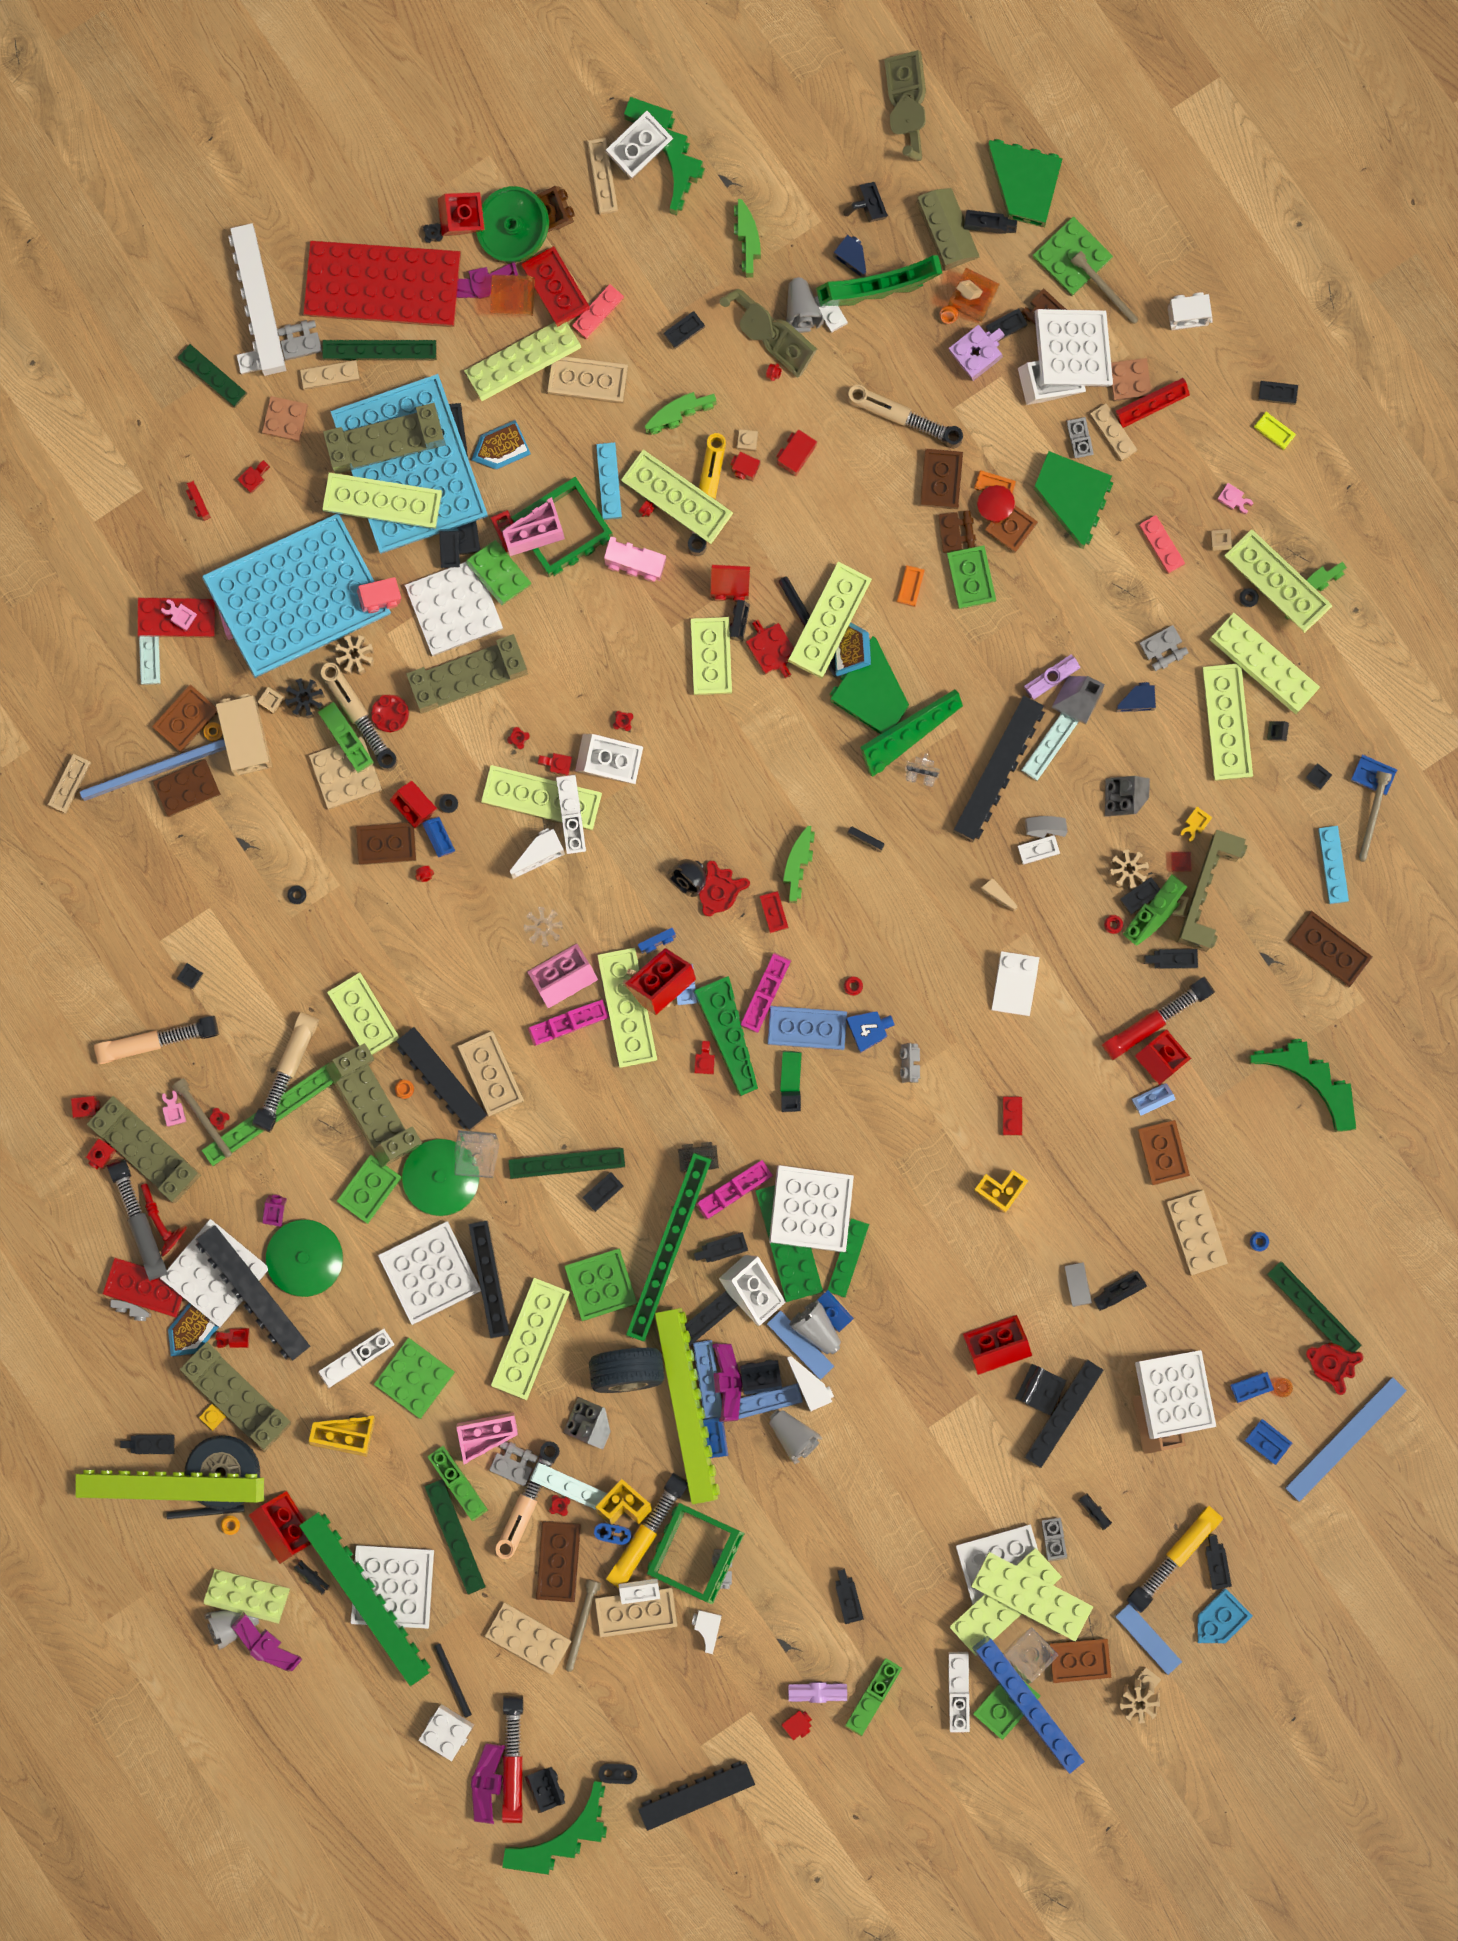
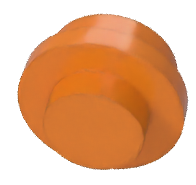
(949, 314)
(404, 1089)

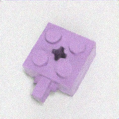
(988, 351)

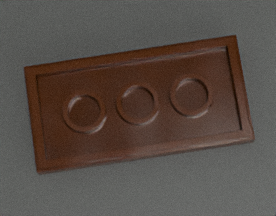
(1330, 949)
(558, 1561)

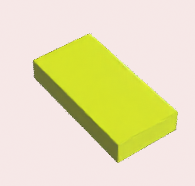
(1274, 430)

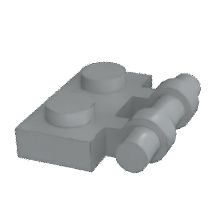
(302, 345)
(1159, 644)
(510, 1468)

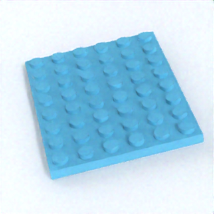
(437, 468)
(293, 595)

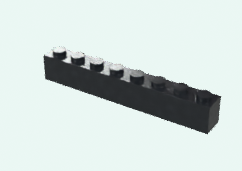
(996, 773)
(252, 1292)

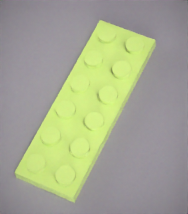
(522, 359)
(677, 496)
(382, 500)
(1278, 581)
(829, 620)
(1264, 663)
(1227, 722)
(535, 796)
(627, 1016)
(530, 1339)
(1032, 1596)
(992, 1617)

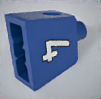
(869, 1029)

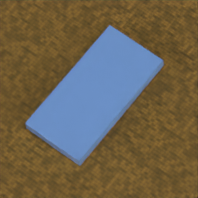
(807, 1028)

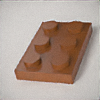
(185, 718)
(1163, 1152)
(1081, 1661)

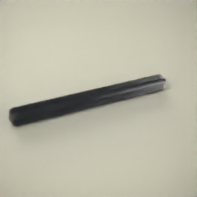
(801, 610)

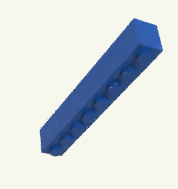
(1028, 1704)

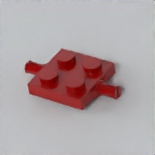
(771, 648)

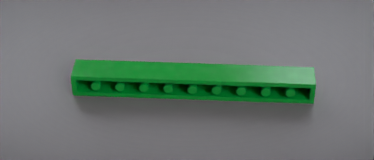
(669, 1246)
(365, 1599)

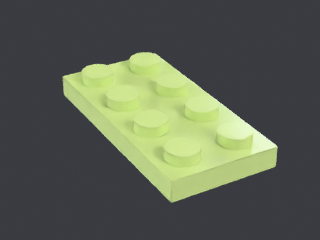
(711, 656)
(363, 1014)
(246, 1595)

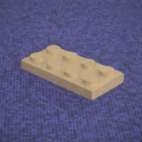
(588, 379)
(490, 1073)
(1197, 1232)
(635, 1617)
(528, 1638)

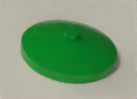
(513, 224)
(432, 1181)
(304, 1258)

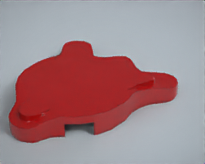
(720, 889)
(1333, 1364)

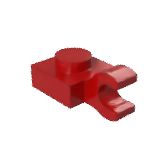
(251, 478)
(559, 763)
(704, 1062)
(236, 1338)

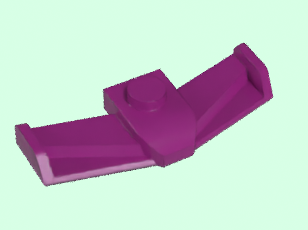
(480, 282)
(728, 1382)
(264, 1645)
(486, 1782)

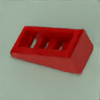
(497, 526)

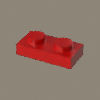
(200, 509)
(774, 912)
(1012, 1116)

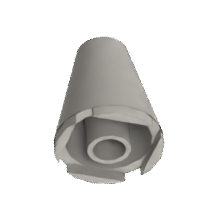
(802, 307)
(816, 1328)
(794, 1435)
(221, 1628)

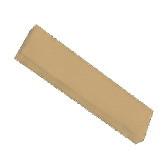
(602, 176)

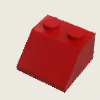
(460, 213)
(1162, 1057)

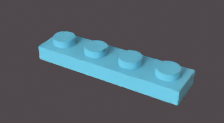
(609, 481)
(1333, 865)

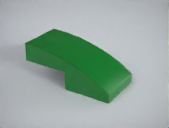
(791, 1071)

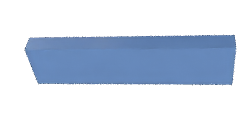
(800, 1346)
(706, 1368)
(769, 1401)
(1148, 1639)

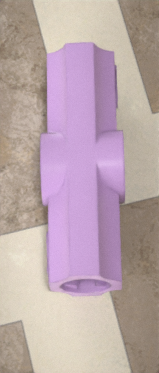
(1061, 670)
(818, 1692)

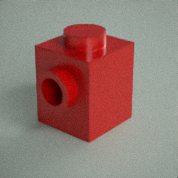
(745, 466)
(85, 1107)
(100, 1154)
(797, 1724)

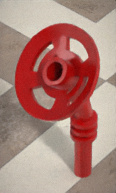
(169, 1237)

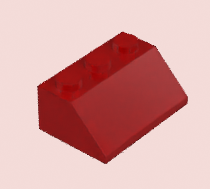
(661, 981)
(997, 1344)
(279, 1526)

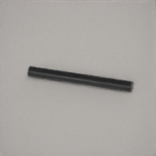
(202, 1512)
(452, 1680)

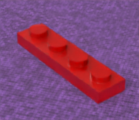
(1152, 402)

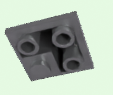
(1078, 697)
(1125, 795)
(588, 1423)

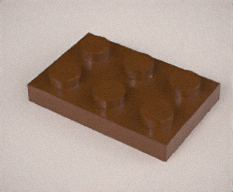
(941, 478)
(186, 788)
(386, 843)

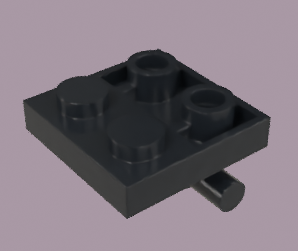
(1040, 1389)

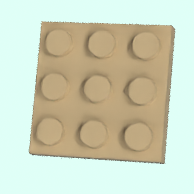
(339, 778)

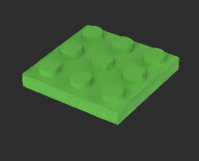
(1063, 246)
(600, 1284)
(414, 1378)

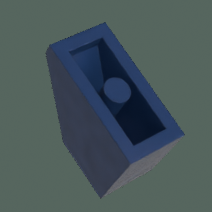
(851, 255)
(1139, 699)

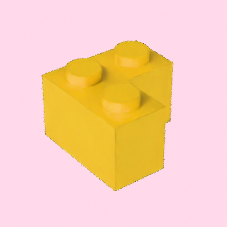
(1001, 1195)
(620, 1500)

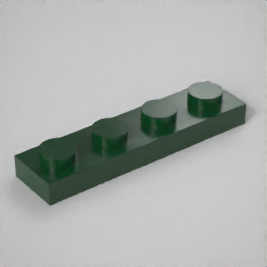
(212, 375)

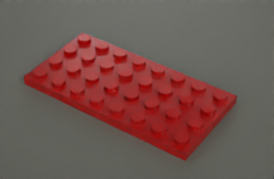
(382, 283)

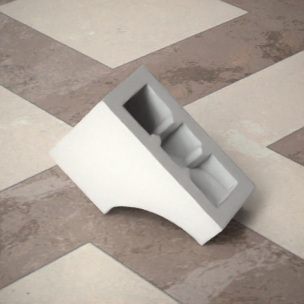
(708, 1626)

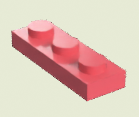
(598, 311)
(1162, 544)

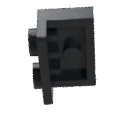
(761, 1377)
(545, 1789)

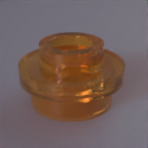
(1289, 1387)

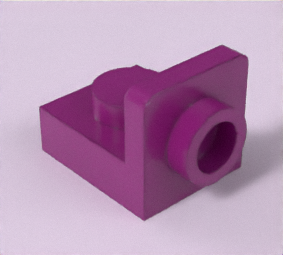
(274, 1210)

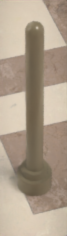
(1080, 261)
(1382, 780)
(182, 1088)
(591, 1588)

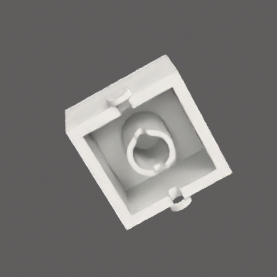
(1189, 311)
(446, 1732)

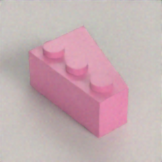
(534, 530)
(634, 560)
(484, 1434)

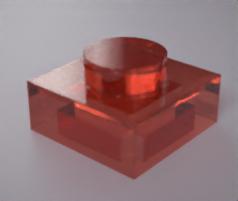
(1181, 861)

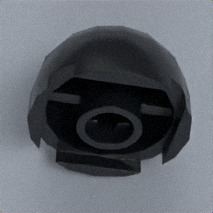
(688, 876)

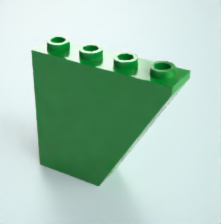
(1025, 180)
(1073, 494)
(872, 693)

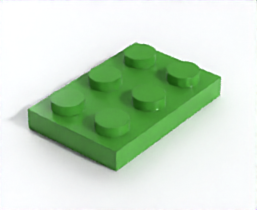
(498, 572)
(971, 577)
(369, 1189)
(1000, 1712)

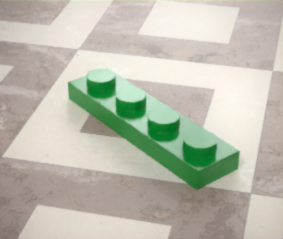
(847, 1261)

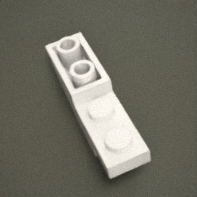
(571, 814)
(356, 1358)
(958, 1691)

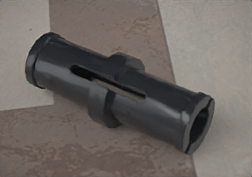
(1095, 1511)
(311, 1577)

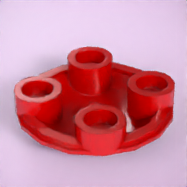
(996, 503)
(390, 713)

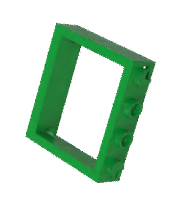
(586, 549)
(721, 1567)

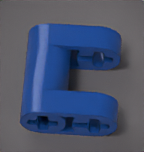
(608, 1527)

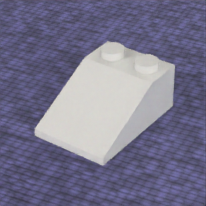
(638, 145)
(1038, 393)
(609, 758)
(541, 851)
(1015, 983)
(752, 1288)
(812, 1388)

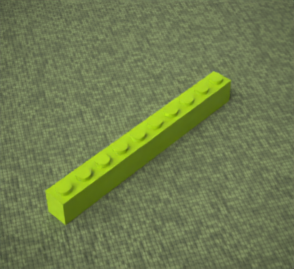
(686, 1406)
(170, 1486)

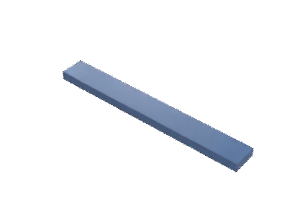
(153, 770)
(1345, 1439)

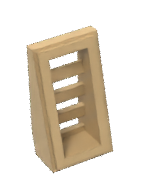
(995, 891)

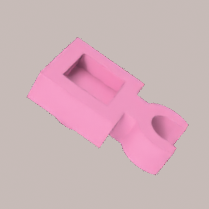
(1232, 497)
(181, 616)
(174, 1112)

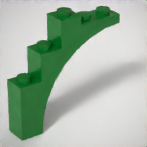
(683, 167)
(879, 286)
(1296, 1060)
(539, 1857)

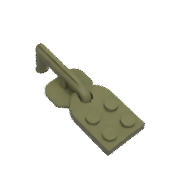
(904, 80)
(778, 335)

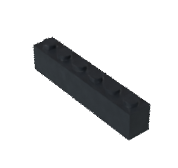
(443, 1080)
(489, 1279)
(1063, 1413)
(696, 1796)

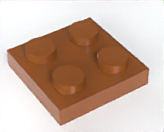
(1013, 529)

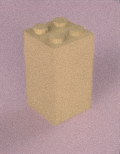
(244, 735)

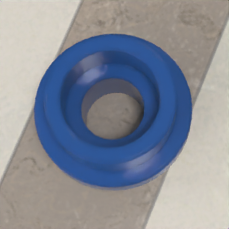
(1265, 1239)

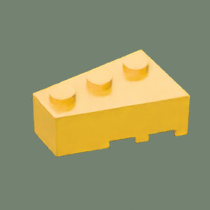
(345, 1435)

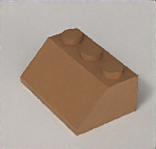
(1157, 1444)

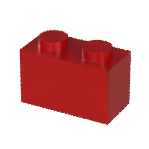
(796, 452)
(413, 804)

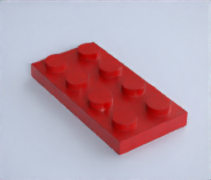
(556, 286)
(156, 624)
(132, 1285)

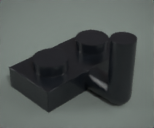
(870, 201)

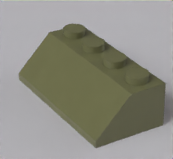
(946, 228)

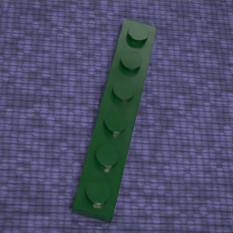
(379, 350)
(566, 1163)
(1313, 1308)
(455, 1536)

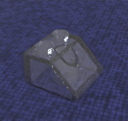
(476, 1153)
(1030, 1655)

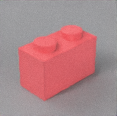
(379, 595)

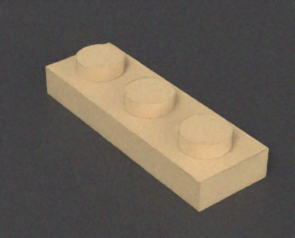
(330, 375)
(1113, 432)
(69, 783)

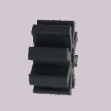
(306, 704)

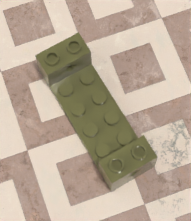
(385, 440)
(467, 675)
(1224, 846)
(371, 1106)
(144, 1149)
(235, 1397)

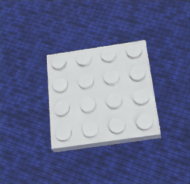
(1073, 347)
(453, 608)
(811, 1209)
(429, 1273)
(201, 1284)
(1175, 1394)
(1008, 1545)
(402, 1579)

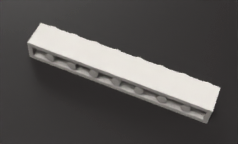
(258, 299)

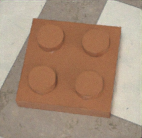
(1130, 379)
(285, 418)

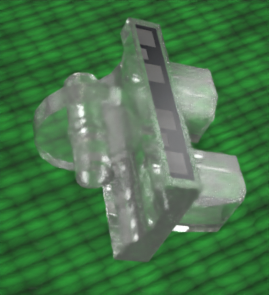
(914, 769)

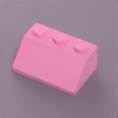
(562, 975)

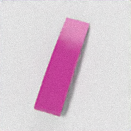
(766, 992)
(568, 1022)
(734, 1190)

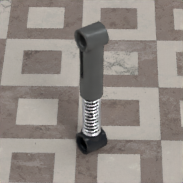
(138, 1221)

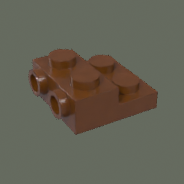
(558, 210)

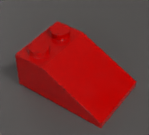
(730, 582)

